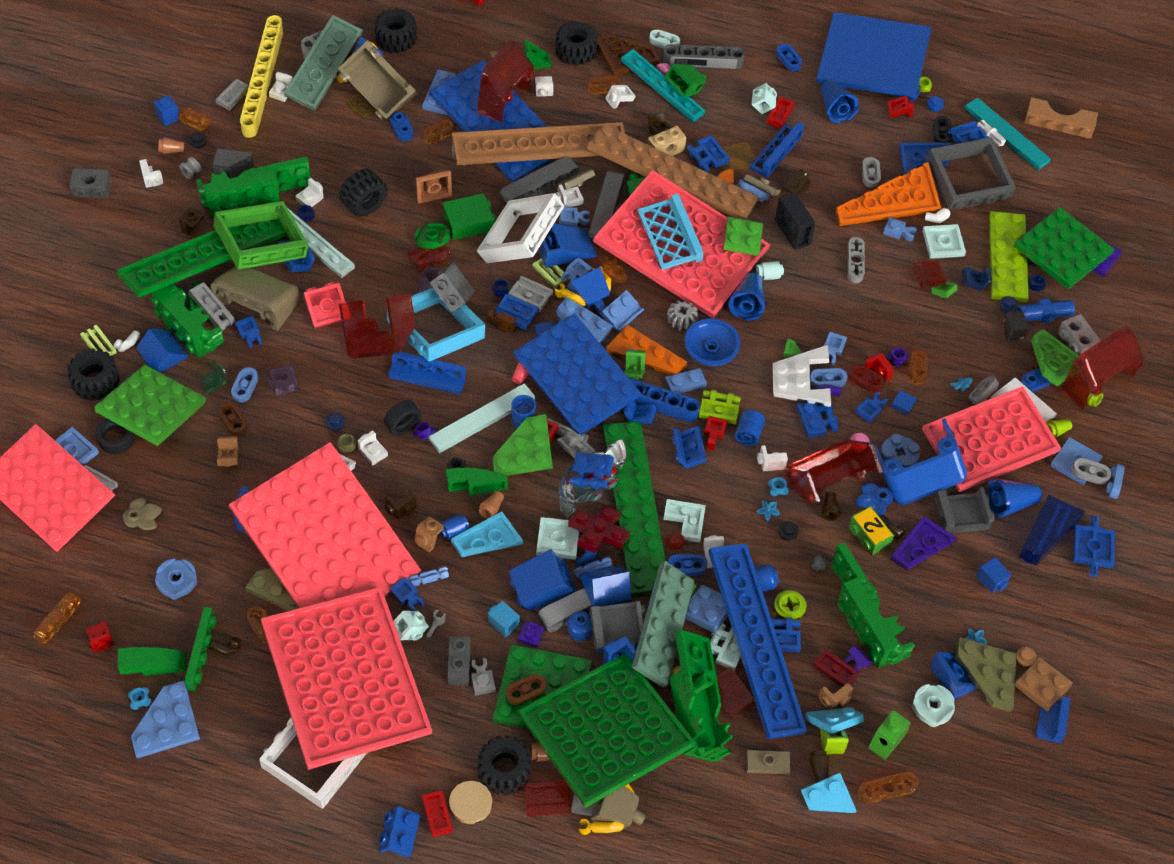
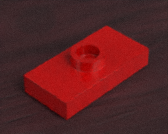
(781, 113)
(437, 813)

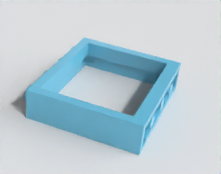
(474, 328)

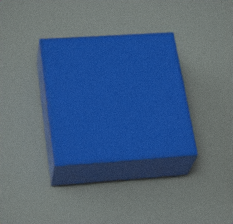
(904, 402)

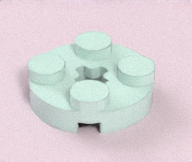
(930, 715)

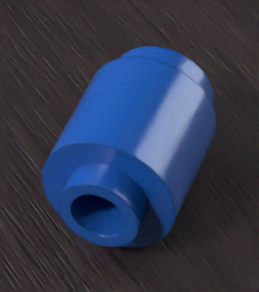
(454, 526)

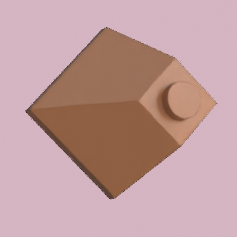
(434, 186)

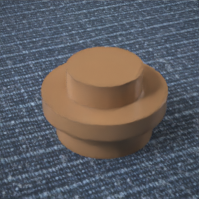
(1026, 656)

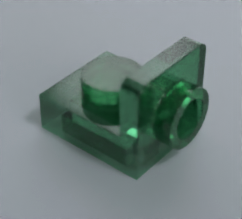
(215, 379)

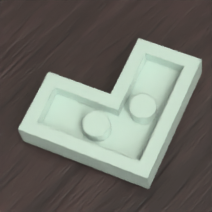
(689, 514)

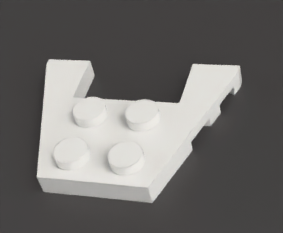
(792, 377)

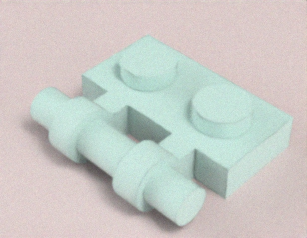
(729, 654)

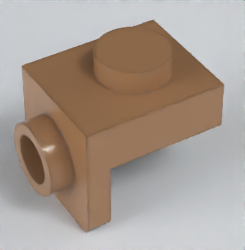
(227, 451)
(427, 533)
(833, 701)

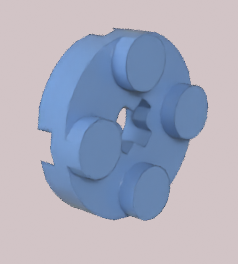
(900, 443)
(178, 588)

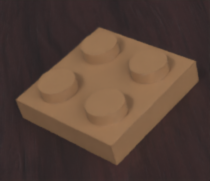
(1043, 684)

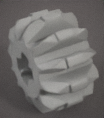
(682, 315)

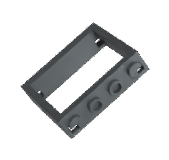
(984, 146)

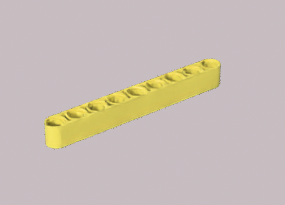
(261, 76)

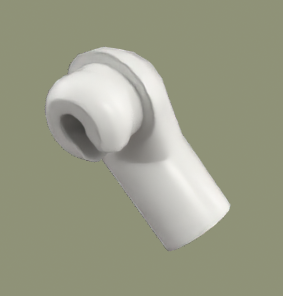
(938, 217)
(130, 341)

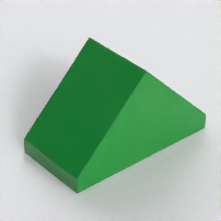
(536, 55)

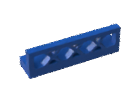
(779, 152)
(428, 375)

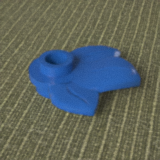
(872, 498)

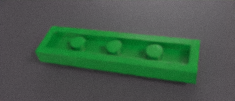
(199, 654)

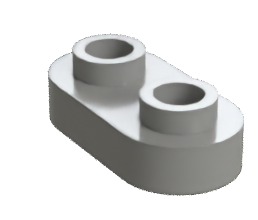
(871, 172)
(984, 390)
(1090, 470)

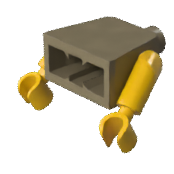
(614, 812)

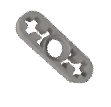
(851, 266)

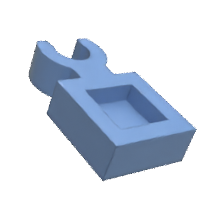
(571, 217)
(896, 229)
(576, 269)
(835, 345)

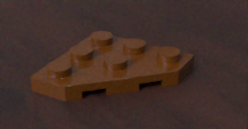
(613, 49)

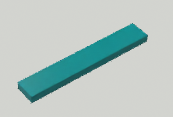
(660, 84)
(1014, 139)

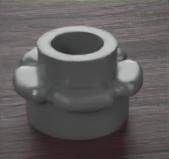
(818, 563)

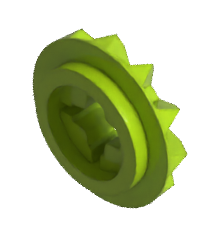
(795, 599)

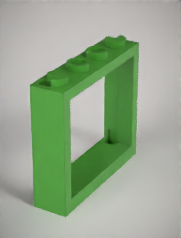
(262, 255)

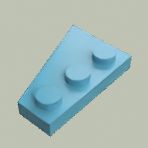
(487, 536)

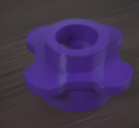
(898, 352)
(423, 430)

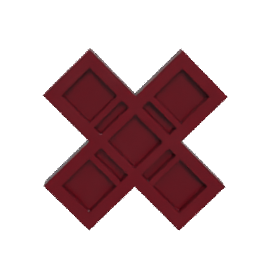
(599, 529)

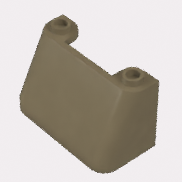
(376, 81)
(257, 292)

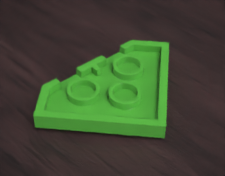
(1053, 357)
(525, 449)

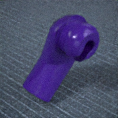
(836, 391)

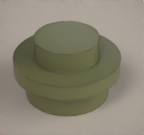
(346, 443)

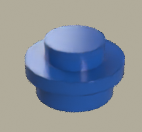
(935, 104)

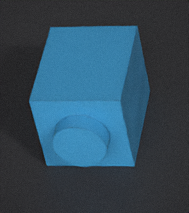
(503, 618)

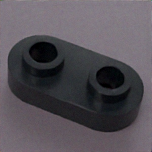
(941, 128)

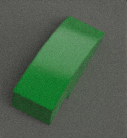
(475, 480)
(150, 660)

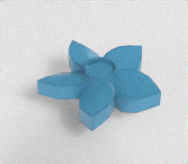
(962, 383)
(769, 510)
(976, 637)

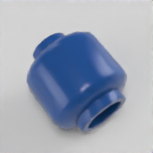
(767, 577)
(579, 626)

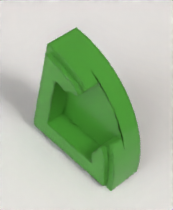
(791, 349)

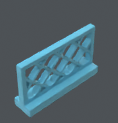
(683, 224)

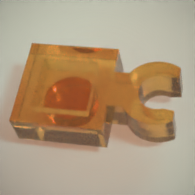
(615, 272)

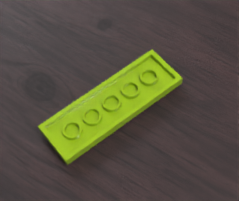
(1006, 262)

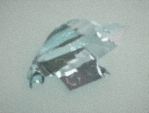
(571, 494)

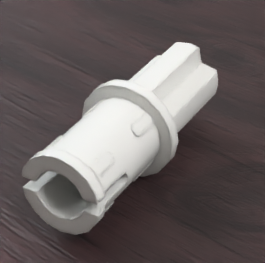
(992, 132)

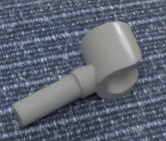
(436, 621)

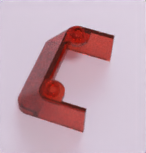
(502, 73)
(363, 335)
(1101, 363)
(832, 465)

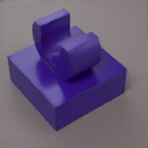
(531, 634)
(859, 657)

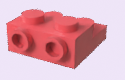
(324, 304)

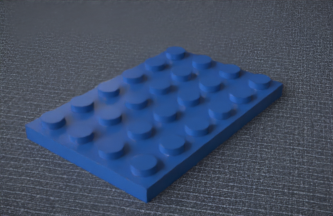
(577, 374)

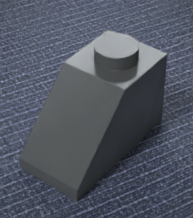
(232, 162)

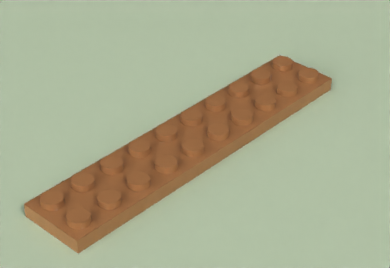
(526, 143)
(701, 184)

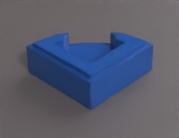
(586, 558)

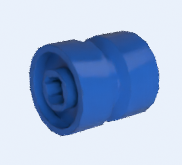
(521, 408)
(750, 427)

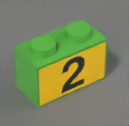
(871, 530)

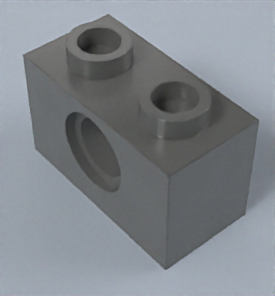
(90, 183)
(459, 661)

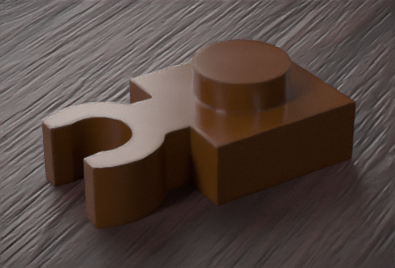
(503, 321)

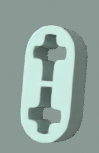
(664, 38)

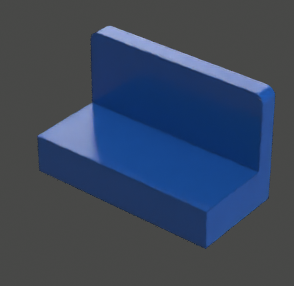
(1053, 724)

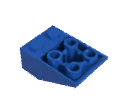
(565, 244)

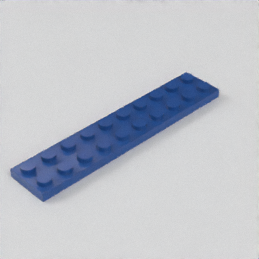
(757, 641)

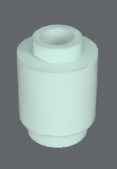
(770, 270)

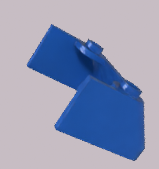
(928, 475)

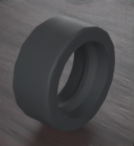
(402, 417)
(113, 447)

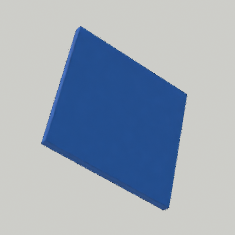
(874, 54)

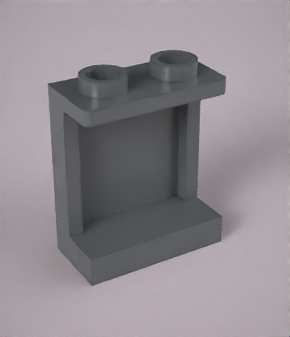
(452, 287)
(964, 511)
(616, 622)

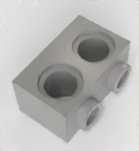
(1078, 334)

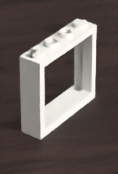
(547, 209)
(330, 787)

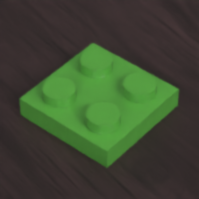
(743, 236)

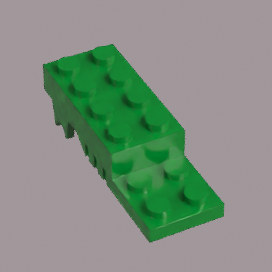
(253, 186)
(185, 324)
(861, 605)
(698, 698)

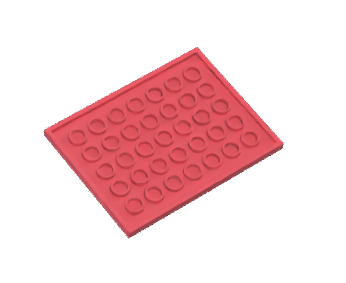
(703, 283)
(322, 531)
(345, 677)

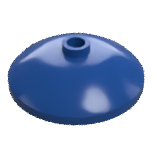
(713, 335)

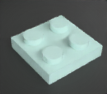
(944, 241)
(557, 536)

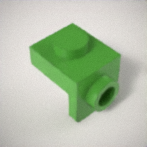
(635, 363)

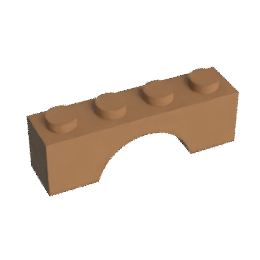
(1042, 115)

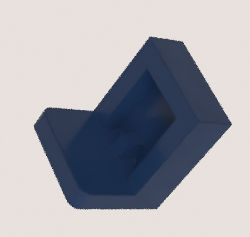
(976, 279)

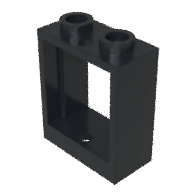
(794, 220)

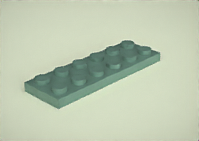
(323, 63)
(663, 618)

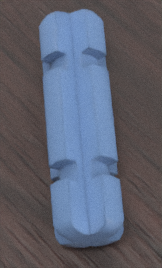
(605, 563)
(429, 576)

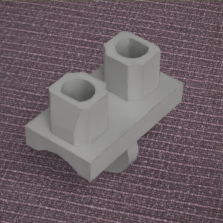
(574, 443)

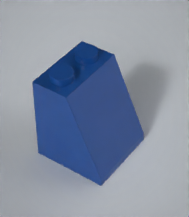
(542, 581)

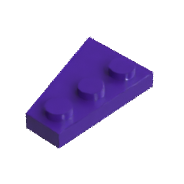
(922, 543)

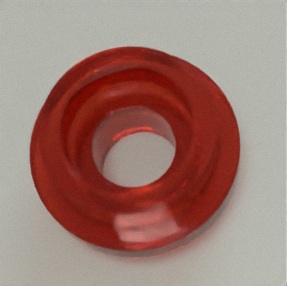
(675, 541)

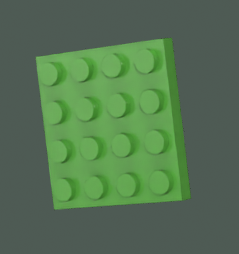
(150, 404)

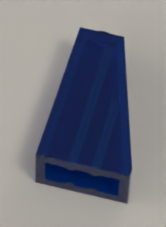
(1051, 527)

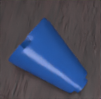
(838, 102)
(748, 298)
(1011, 496)

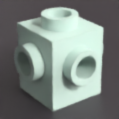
(764, 98)
(410, 625)

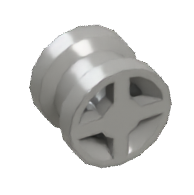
(190, 167)

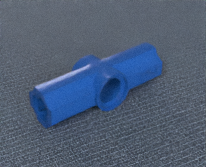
(1047, 311)

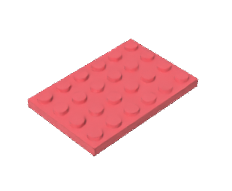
(996, 436)
(49, 488)

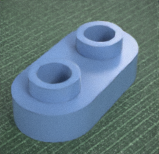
(756, 191)
(827, 377)
(244, 387)
(1114, 486)

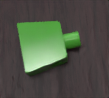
(892, 731)

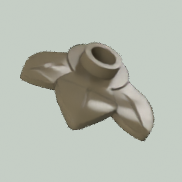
(141, 514)

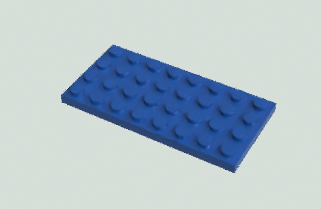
(460, 100)

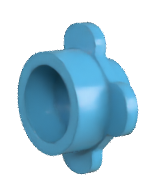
(780, 482)
(135, 694)

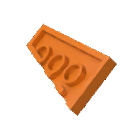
(656, 355)

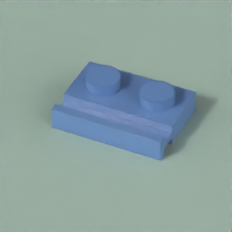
(622, 311)

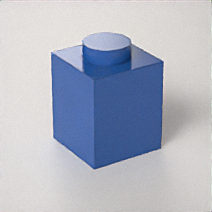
(166, 110)
(994, 575)

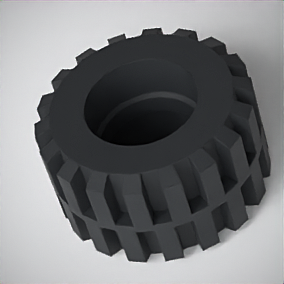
(399, 39)
(576, 43)
(363, 192)
(91, 362)
(508, 749)

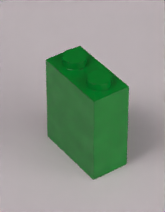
(468, 216)

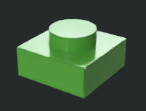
(944, 290)

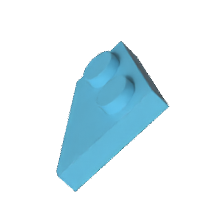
(835, 719)
(828, 795)

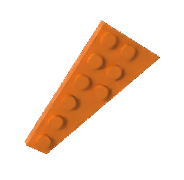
(897, 198)

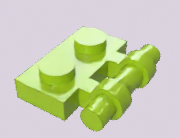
(719, 409)

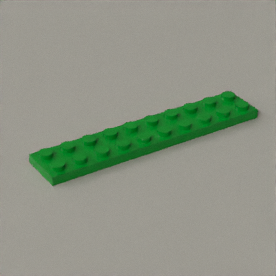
(195, 256)
(637, 506)

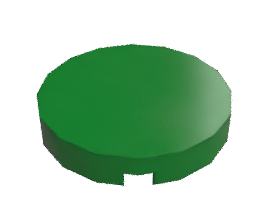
(432, 236)

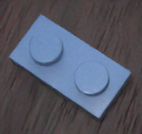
(686, 381)

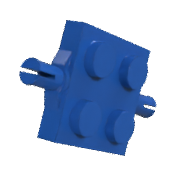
(1094, 546)

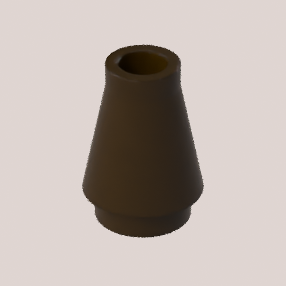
(830, 509)
(820, 764)

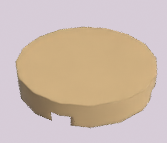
(470, 802)

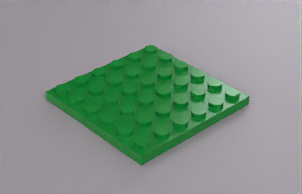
(606, 729)

